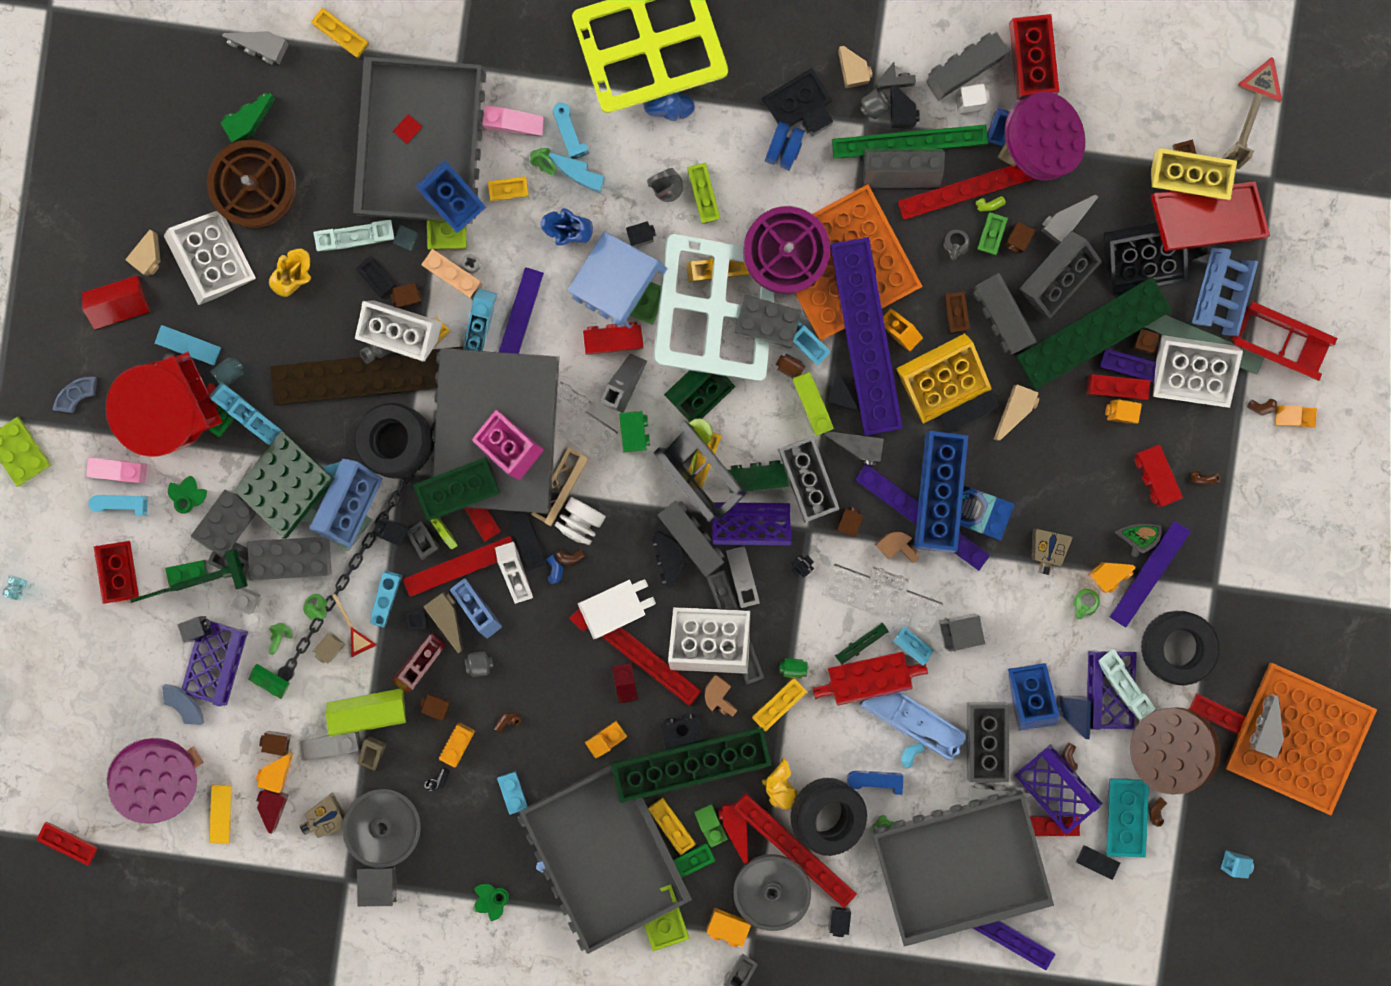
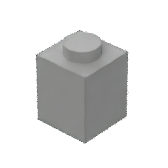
(245, 600)

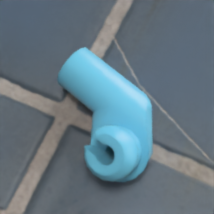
(909, 754)

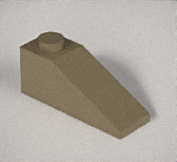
(445, 616)

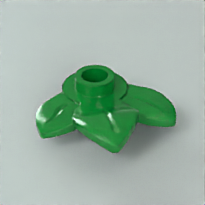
(186, 491)
(488, 902)

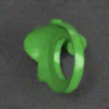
(537, 160)
(1082, 609)
(315, 611)
(277, 631)

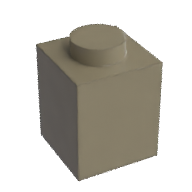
(328, 648)

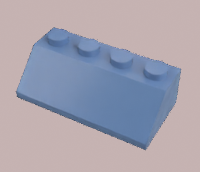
(346, 503)

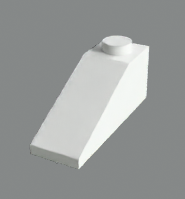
(513, 572)

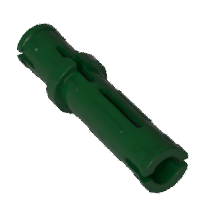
(842, 656)

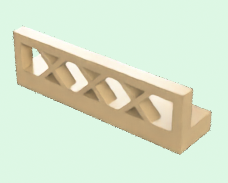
(563, 495)

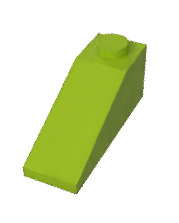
(812, 404)

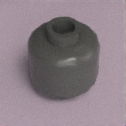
(874, 104)
(478, 664)

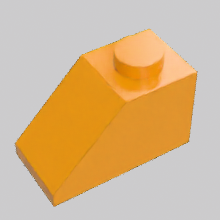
(901, 330)
(274, 775)

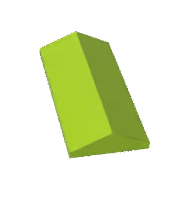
(365, 712)

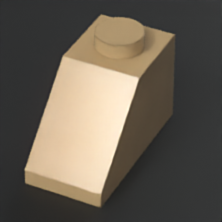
(854, 68)
(146, 254)

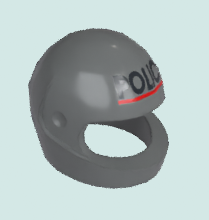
(666, 185)

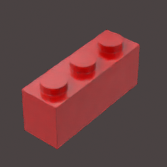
(613, 338)
(1118, 387)
(1157, 476)

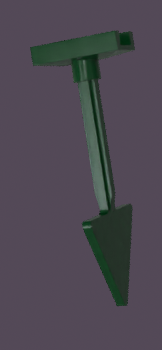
(233, 570)

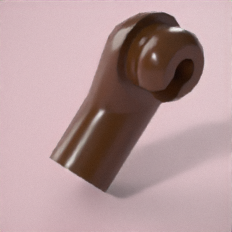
(1204, 480)
(567, 559)
(1155, 812)

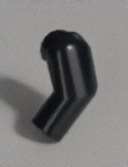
(437, 782)

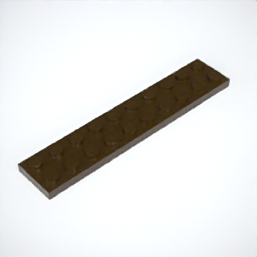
(352, 377)

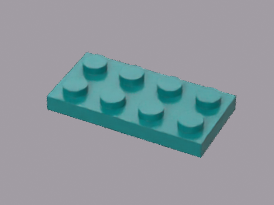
(1127, 818)

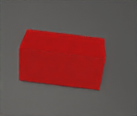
(115, 302)
(116, 572)

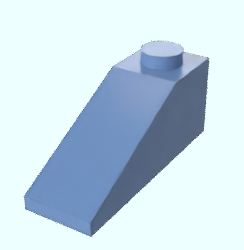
(475, 608)

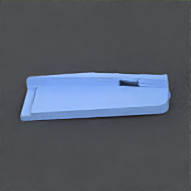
(917, 722)

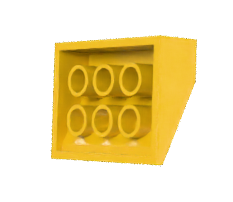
(944, 378)

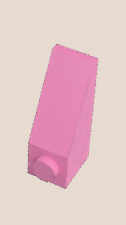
(512, 121)
(116, 470)

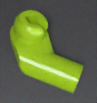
(990, 206)

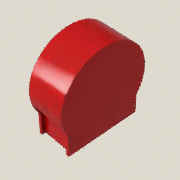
(160, 407)

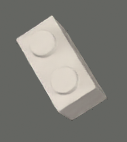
(972, 98)

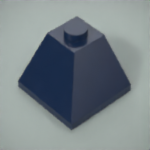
(1076, 713)

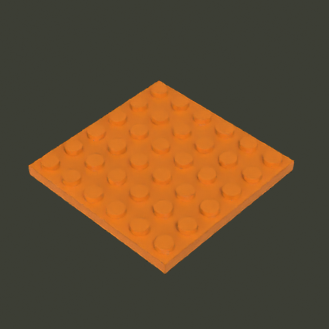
(850, 219)
(1319, 742)

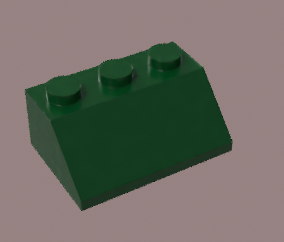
(698, 393)
(760, 477)

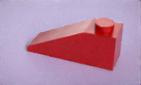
(736, 829)

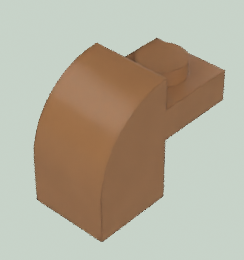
(896, 541)
(714, 694)

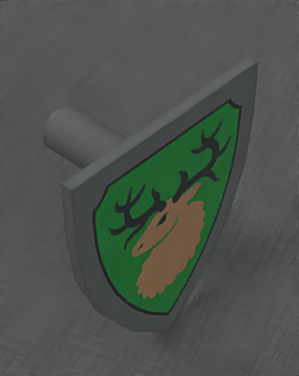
(1141, 537)

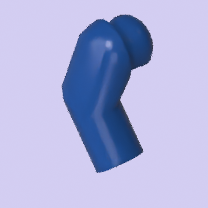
(556, 571)

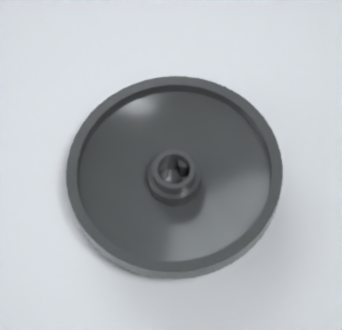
(381, 828)
(772, 892)

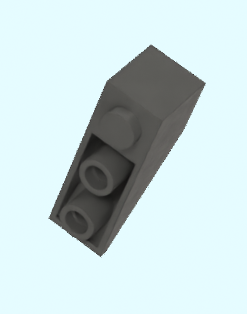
(623, 383)

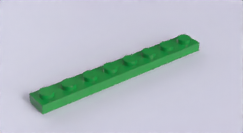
(924, 139)

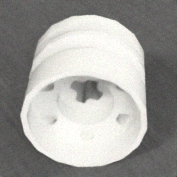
(580, 520)

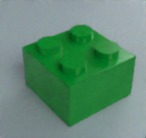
(633, 431)

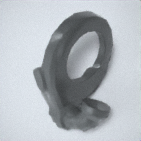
(955, 249)

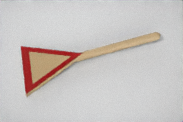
(359, 642)

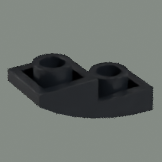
(1098, 862)

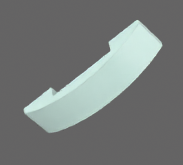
(354, 236)
(1125, 686)

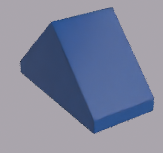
(997, 128)

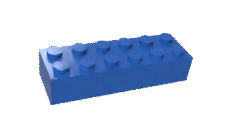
(941, 492)

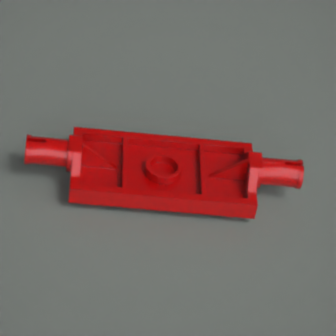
(869, 679)

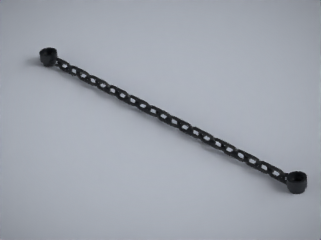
(289, 669)

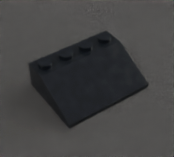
(1139, 255)

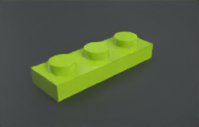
(703, 193)

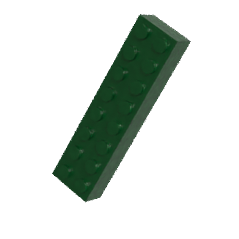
(1093, 333)
(690, 764)

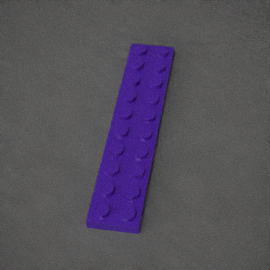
(866, 336)

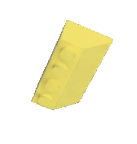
(1193, 173)

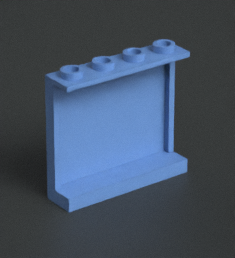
(614, 278)

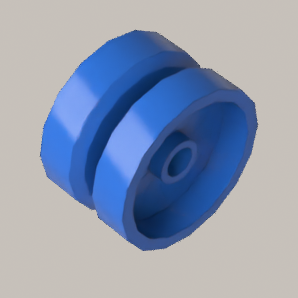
(784, 146)

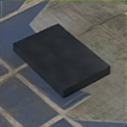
(797, 98)

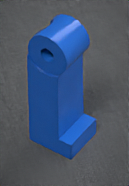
(860, 779)

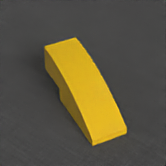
(702, 270)

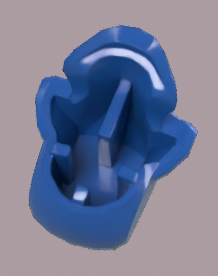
(670, 106)
(567, 227)

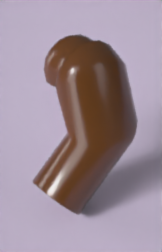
(1263, 409)
(507, 719)
(1067, 756)

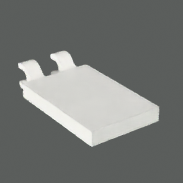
(614, 608)

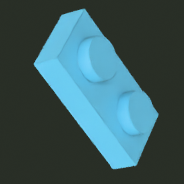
(913, 645)
(512, 792)

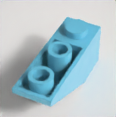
(480, 319)

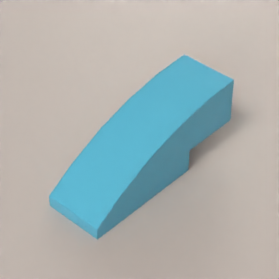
(578, 172)
(185, 343)
(810, 344)

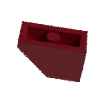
(625, 682)
(271, 808)

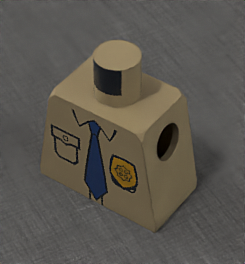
(1049, 549)
(324, 817)

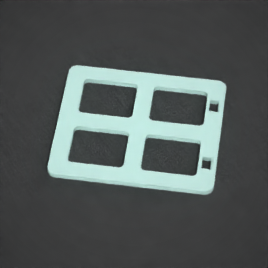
(714, 307)

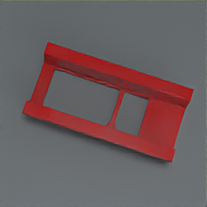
(1313, 350)

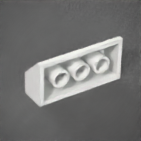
(397, 330)

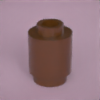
(790, 366)

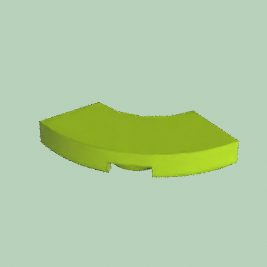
(444, 532)

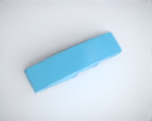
(245, 413)

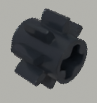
(802, 565)

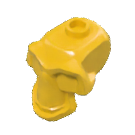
(290, 272)
(778, 788)

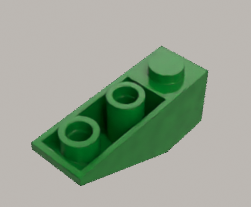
(247, 120)

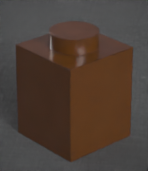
(1019, 238)
(406, 296)
(1144, 341)
(850, 521)
(435, 706)
(275, 743)

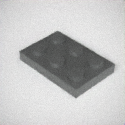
(768, 321)
(223, 523)

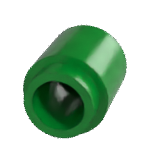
(793, 668)

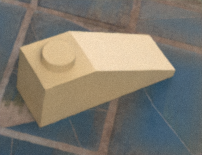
(1018, 407)

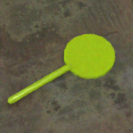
(704, 430)

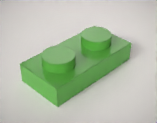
(992, 234)

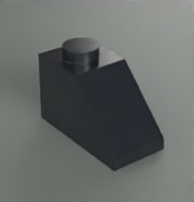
(902, 109)

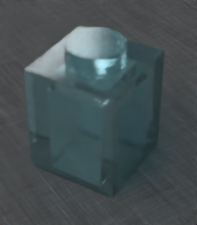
(228, 371)

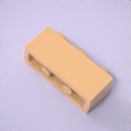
(452, 274)

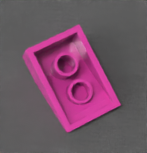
(507, 445)

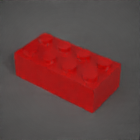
(1033, 55)

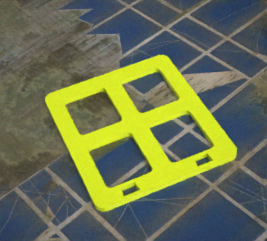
(650, 45)

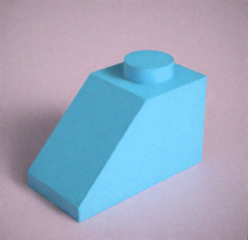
(1237, 865)

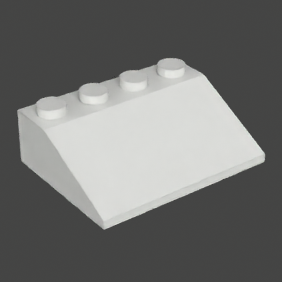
(209, 256)
(1196, 371)
(709, 640)

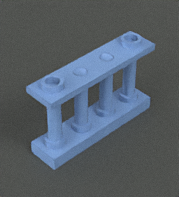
(1211, 289)

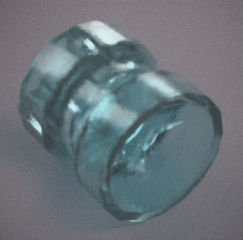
(14, 588)

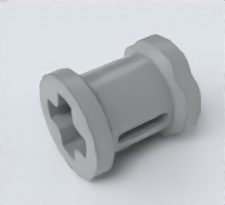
(477, 264)

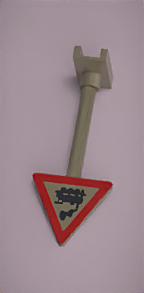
(1262, 83)

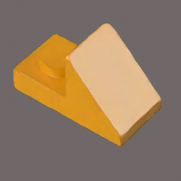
(1296, 416)
(606, 739)

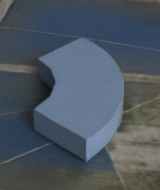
(74, 393)
(179, 700)

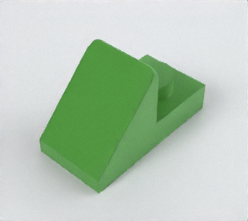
(711, 825)

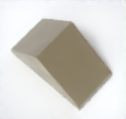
(371, 753)

